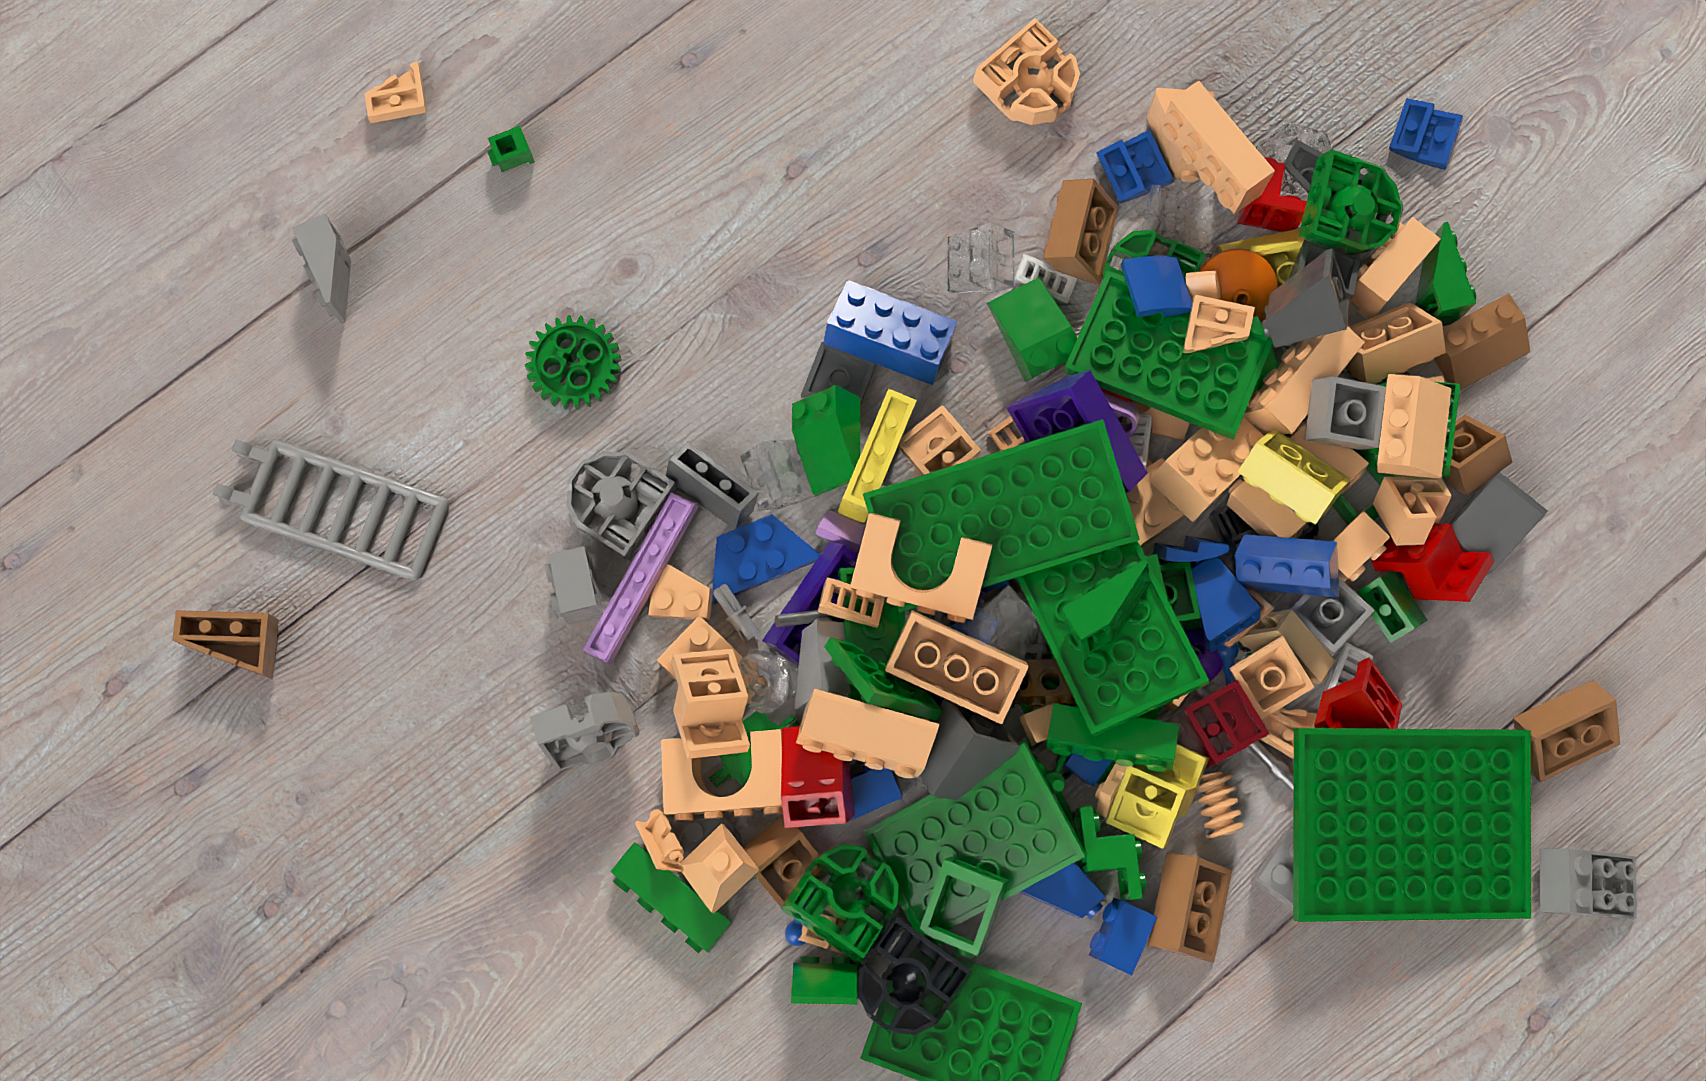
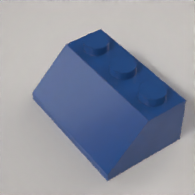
(1288, 565)

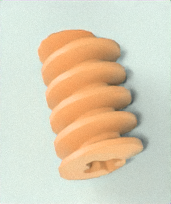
(1219, 804)

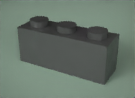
(711, 485)

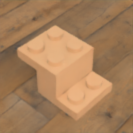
(937, 443)
(710, 703)

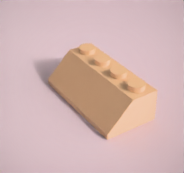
(866, 734)

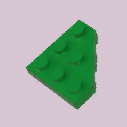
(879, 686)

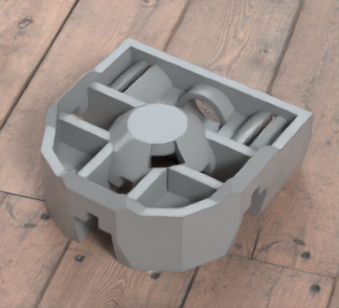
(647, 487)
(572, 743)

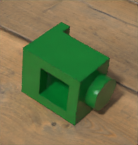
(512, 142)

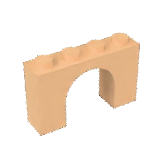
(1279, 520)
(876, 573)
(688, 796)

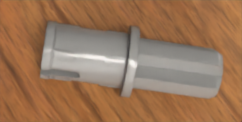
(736, 614)

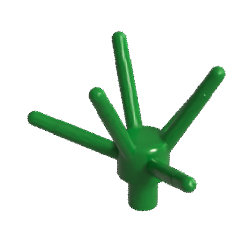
(1056, 782)

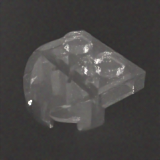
(1005, 624)

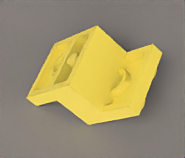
(1153, 800)

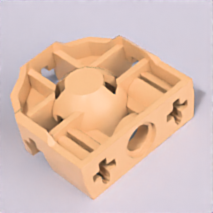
(1034, 104)

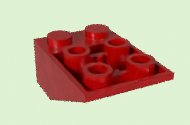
(813, 785)

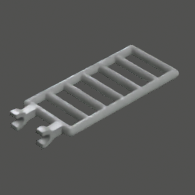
(331, 543)

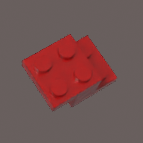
(1270, 209)
(1437, 567)
(1360, 702)

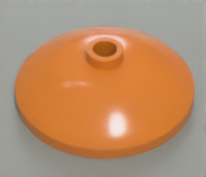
(1243, 273)

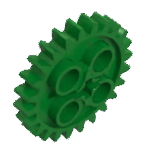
(548, 353)

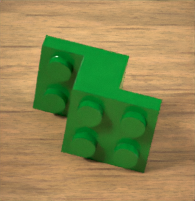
(1110, 854)

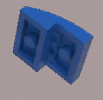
(1426, 134)
(1134, 167)
(1156, 286)
(1193, 550)

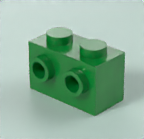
(1393, 606)

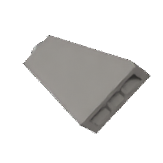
(815, 663)

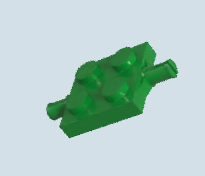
(739, 765)

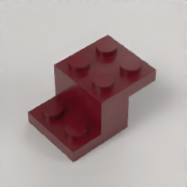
(1220, 724)

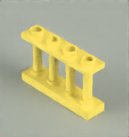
(876, 454)

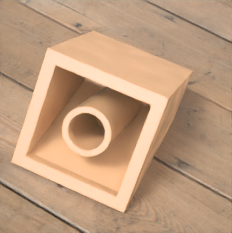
(1176, 164)

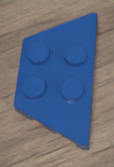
(758, 555)

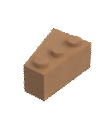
(233, 637)

